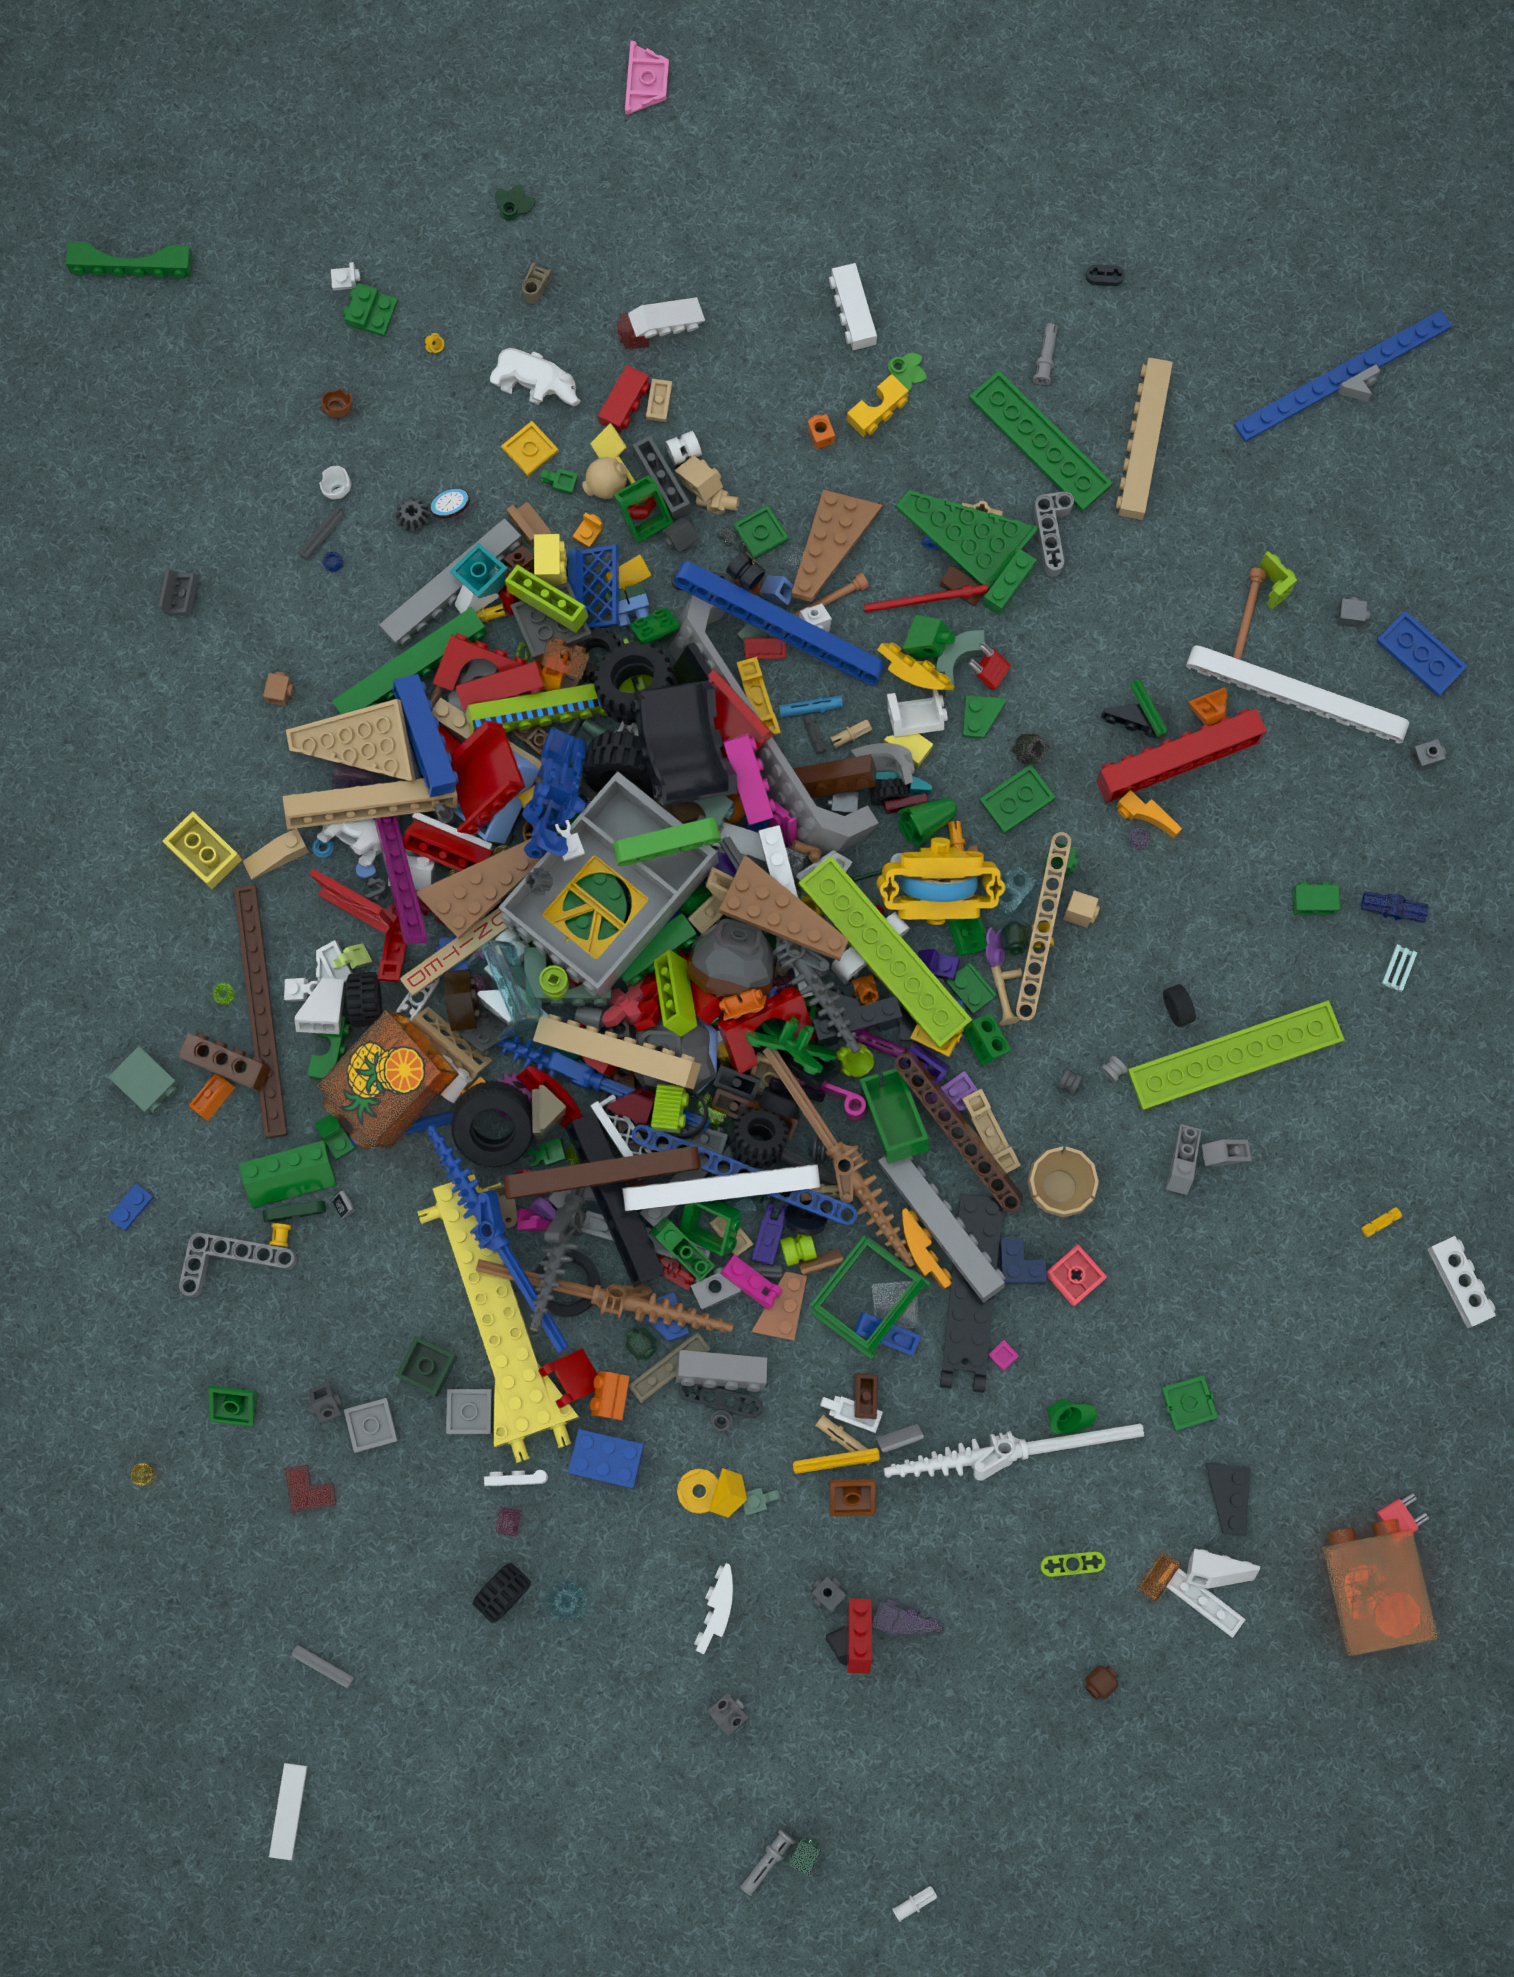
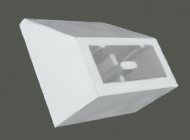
(422, 870)

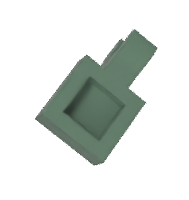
(757, 1500)

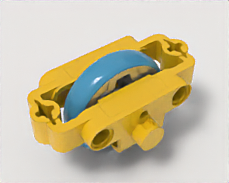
(940, 883)

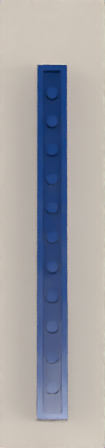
(1331, 381)

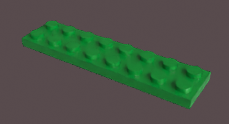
(1040, 440)

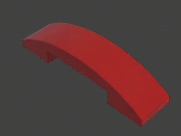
(393, 953)
(533, 1078)

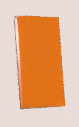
(211, 1096)

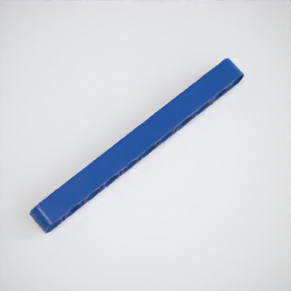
(779, 623)
(735, 1167)

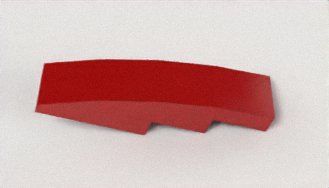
(649, 1004)

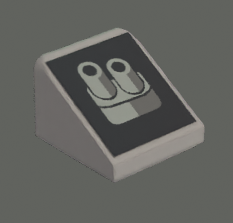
(343, 1204)

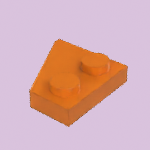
(1210, 707)

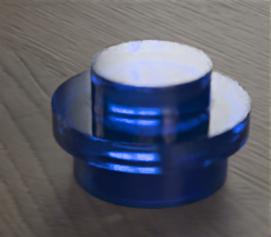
(332, 561)

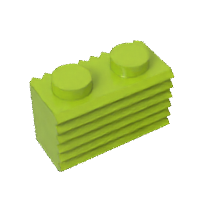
(669, 1108)

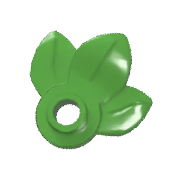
(910, 370)

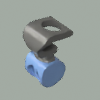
(369, 875)

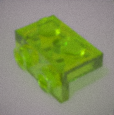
(715, 1116)

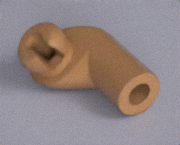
(812, 852)

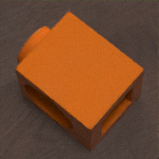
(821, 439)

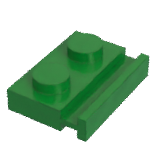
(971, 988)

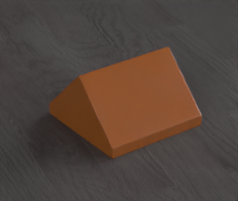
(852, 1497)

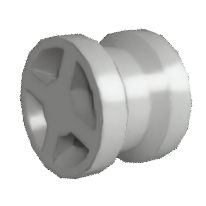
(1114, 1069)

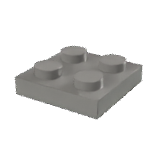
(469, 1411)
(370, 1425)

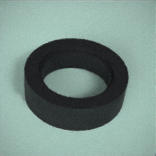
(583, 1304)

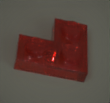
(303, 1495)

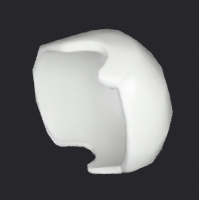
(335, 477)

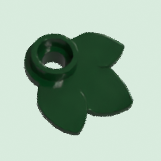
(514, 200)

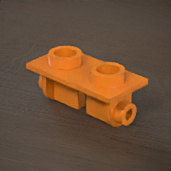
(752, 1002)

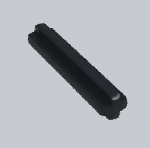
(777, 1084)

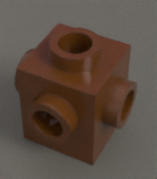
(520, 557)

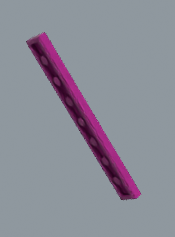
(401, 880)

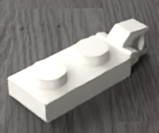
(843, 1410)

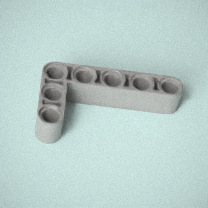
(230, 1253)

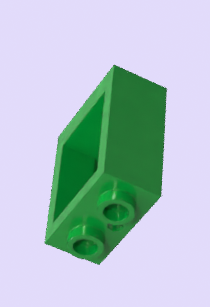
(633, 494)
(704, 1238)

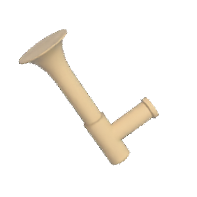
(999, 977)

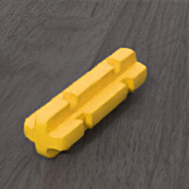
(1381, 1222)

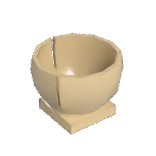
(1063, 1181)

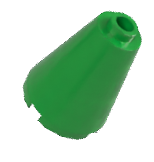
(925, 820)

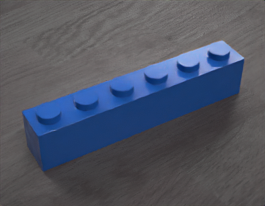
(424, 736)

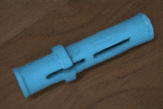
(811, 706)

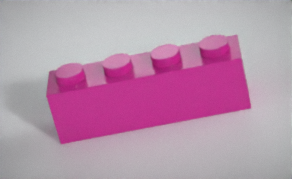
(749, 779)

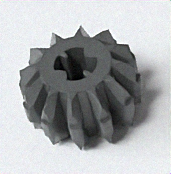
(404, 514)

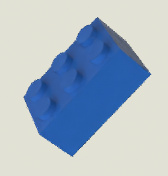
(606, 1458)

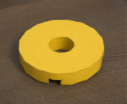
(686, 1486)

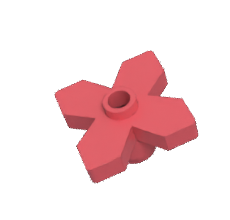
(623, 1006)

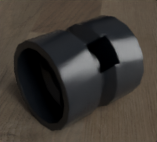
(743, 569)

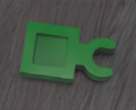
(551, 1153)

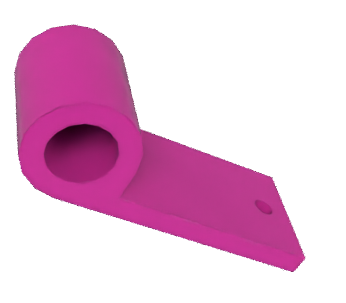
(854, 1104)

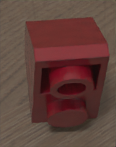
(635, 1105)

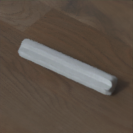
(322, 1666)

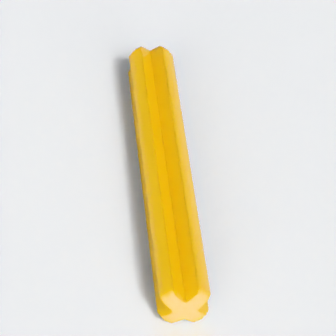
(837, 1460)

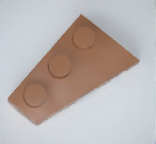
(783, 1317)

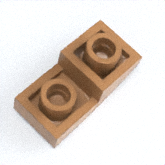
(532, 737)

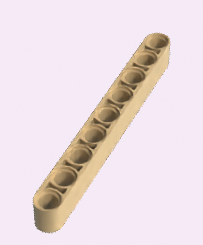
(1045, 937)

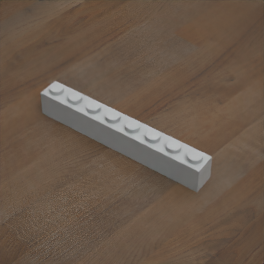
(444, 589)
(944, 1227)

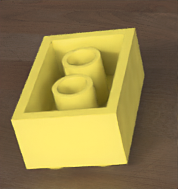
(550, 559)
(202, 850)

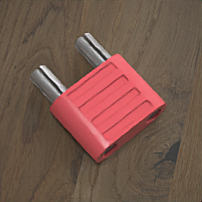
(1398, 1510)

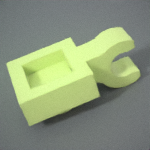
(355, 956)

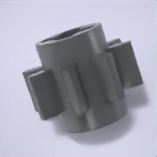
(539, 881)

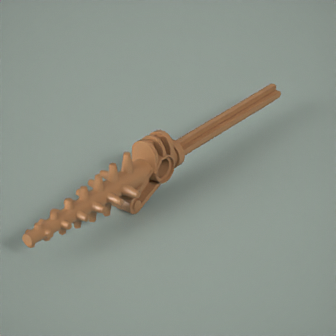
(849, 1181)
(621, 1298)

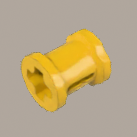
(280, 1235)

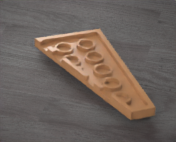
(833, 535)
(473, 892)
(769, 906)

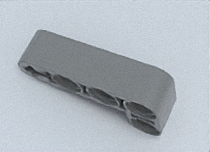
(1051, 535)

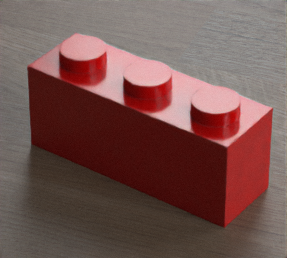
(624, 399)
(859, 1636)

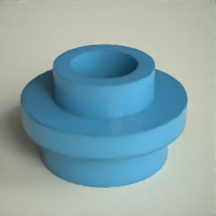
(322, 854)

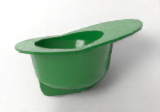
(1070, 1417)

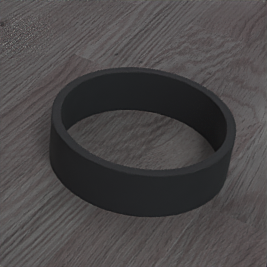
(695, 1132)

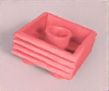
(1090, 1275)

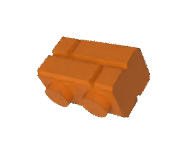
(609, 1395)

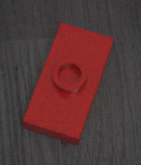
(764, 648)

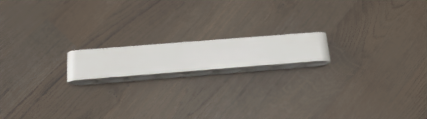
(721, 1187)

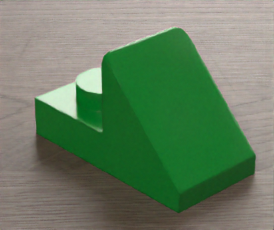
(334, 1136)

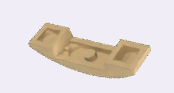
(989, 1130)

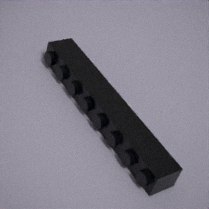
(625, 1226)

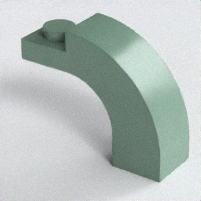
(965, 646)

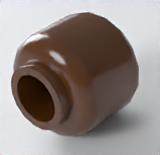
(1101, 1682)

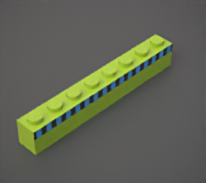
(540, 708)

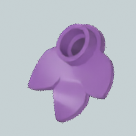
(994, 950)

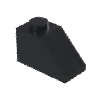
(741, 1084)

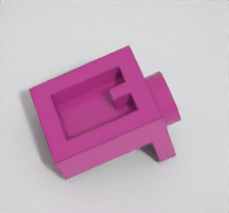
(530, 1222)

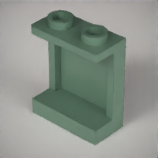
(144, 1081)

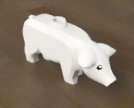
(535, 374)
(358, 834)

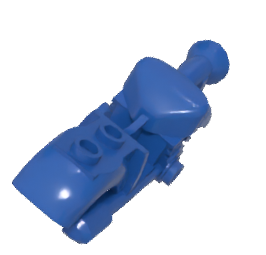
(557, 795)

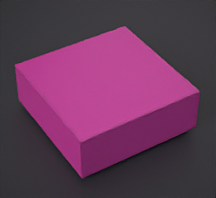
(1003, 1355)

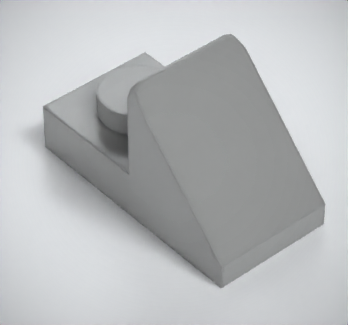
(1358, 385)

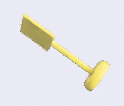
(611, 445)

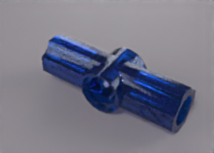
(1394, 906)

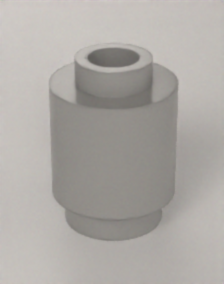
(590, 1016)

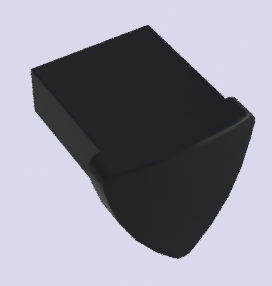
(838, 1642)

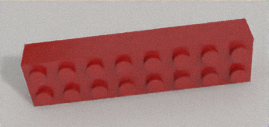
(1181, 755)

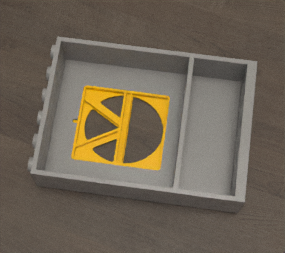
(655, 886)

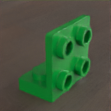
(654, 626)

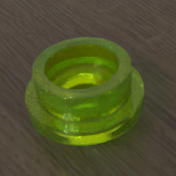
(216, 993)

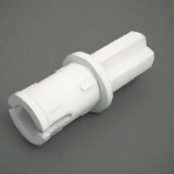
(914, 1903)

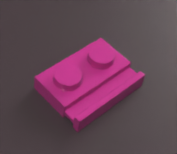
(787, 824)

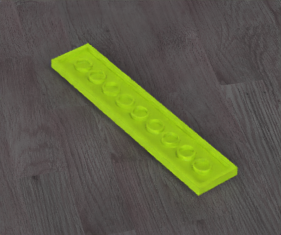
(884, 951)
(1235, 1055)

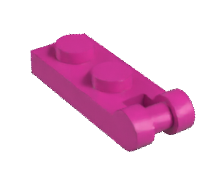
(750, 1281)

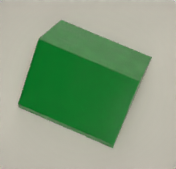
(232, 1406)

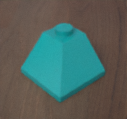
(480, 572)

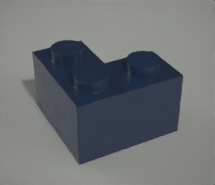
(1015, 1268)

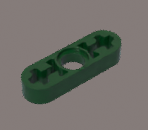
(287, 1212)

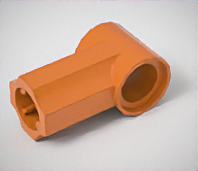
(865, 989)

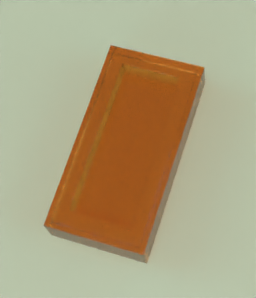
(1158, 1576)

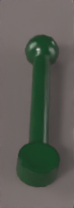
(866, 875)

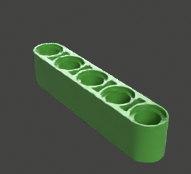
(666, 841)

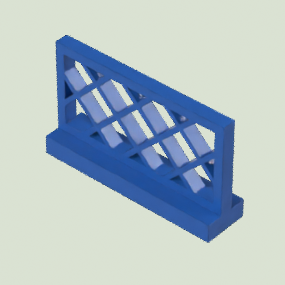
(577, 579)

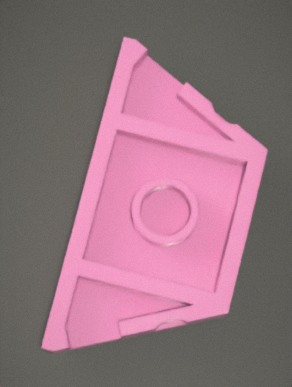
(646, 79)

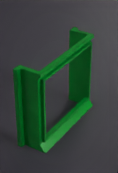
(868, 1347)

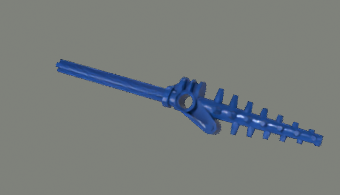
(578, 1072)
(488, 1214)

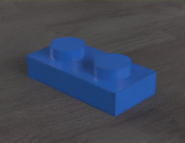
(130, 1207)

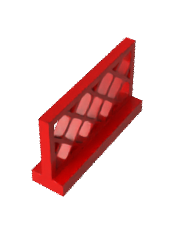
(355, 904)

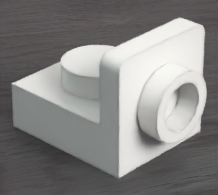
(345, 278)

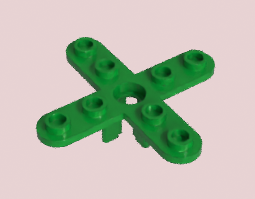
(798, 1047)

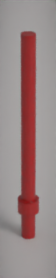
(965, 591)

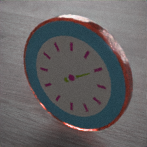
(450, 503)

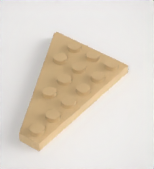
(363, 738)

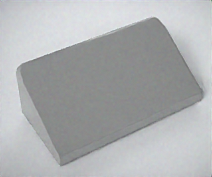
(900, 1438)

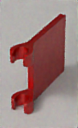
(574, 1374)

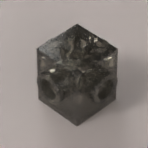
(1030, 749)

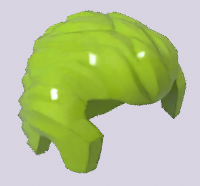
(855, 1064)

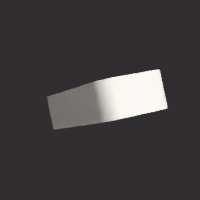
(851, 962)

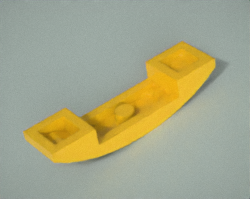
(756, 692)

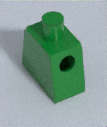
(927, 637)

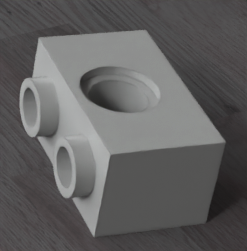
(708, 1299)

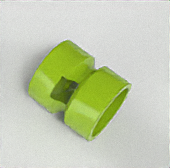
(554, 982)
(798, 1249)

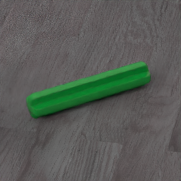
(1148, 708)

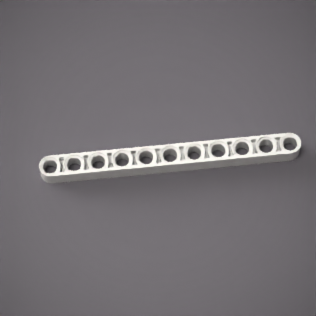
(1298, 693)

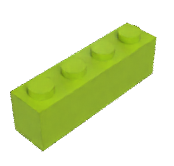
(546, 598)
(675, 993)

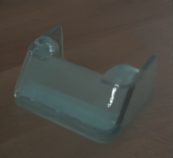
(512, 984)

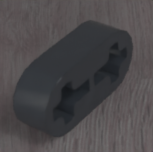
(1105, 275)

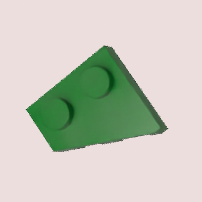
(980, 715)

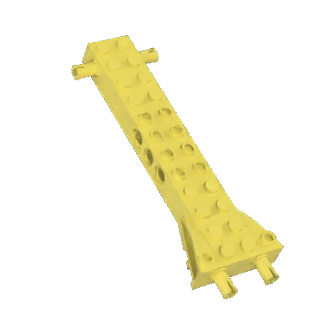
(522, 1397)

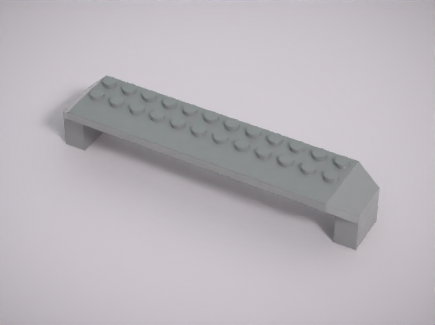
(814, 824)

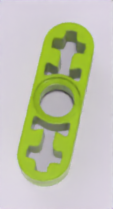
(1056, 1571)

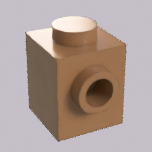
(278, 688)

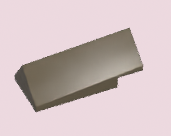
(547, 1113)

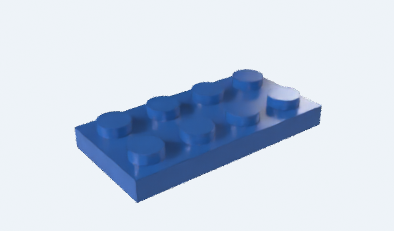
(1421, 653)

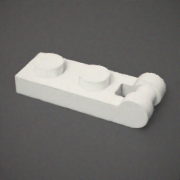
(516, 1478)

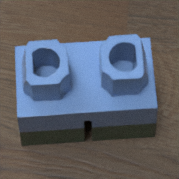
(637, 605)

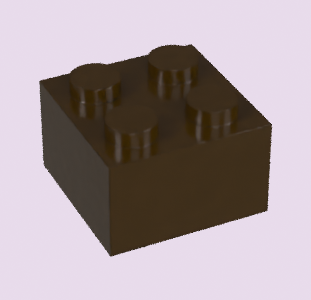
(461, 1000)

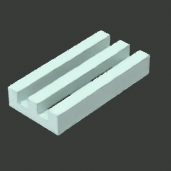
(1405, 951)

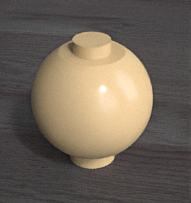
(605, 478)

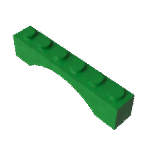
(170, 261)

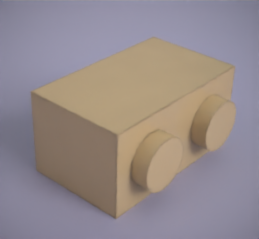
(699, 478)
(1081, 909)

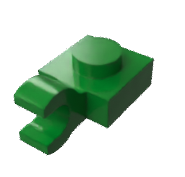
(562, 481)

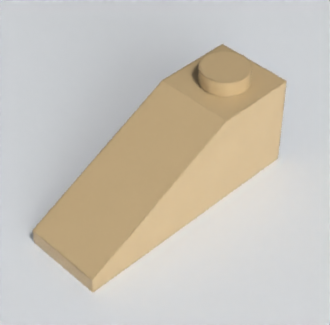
(276, 853)

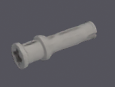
(1045, 363)
(773, 1854)

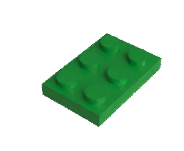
(1017, 799)

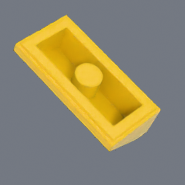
(631, 572)

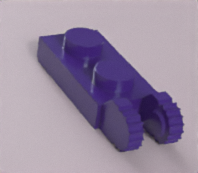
(769, 1236)

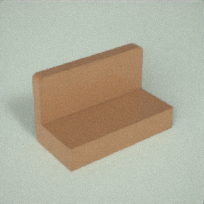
(527, 522)

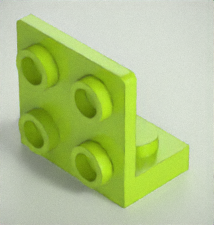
(1282, 578)

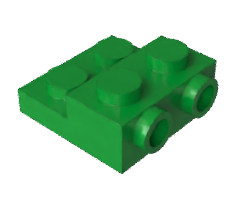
(369, 310)

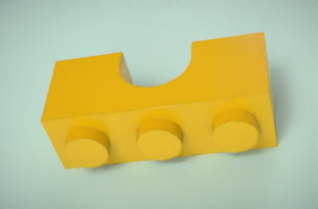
(866, 418)

